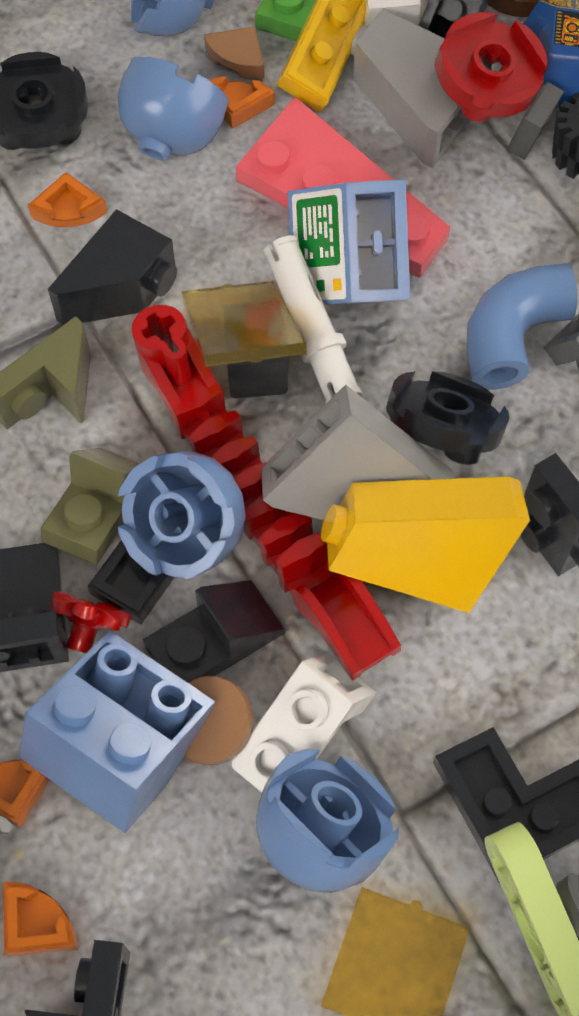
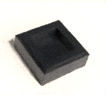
(128, 585)

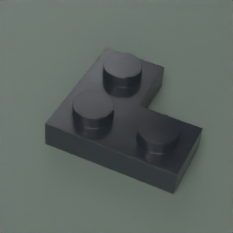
(495, 795)

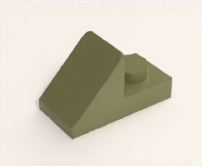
(49, 369)
(90, 508)

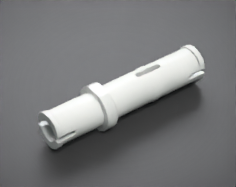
(304, 303)

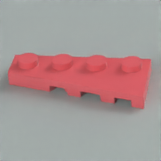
(308, 153)

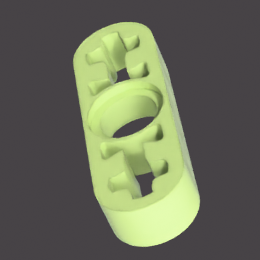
(538, 913)

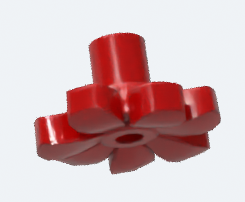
(87, 619)

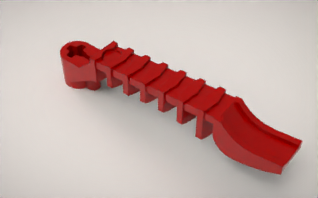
(196, 403)

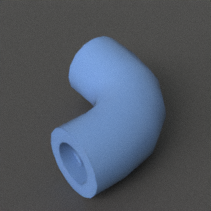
(505, 315)

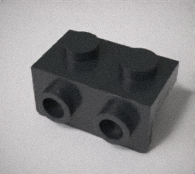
(553, 514)

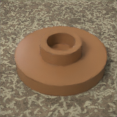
(226, 727)

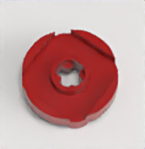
(484, 91)

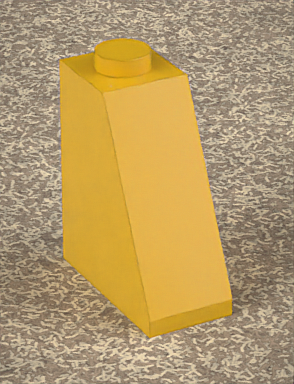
(426, 535)

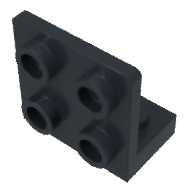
(28, 628)

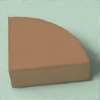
(237, 51)

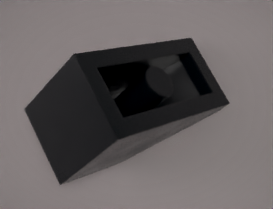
(115, 272)

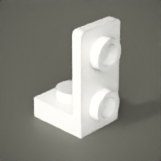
(302, 717)

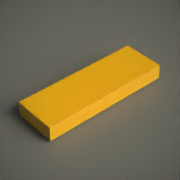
(322, 51)

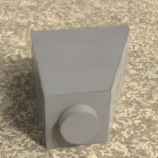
(400, 79)
(343, 446)

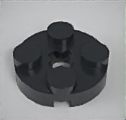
(62, 105)
(447, 415)

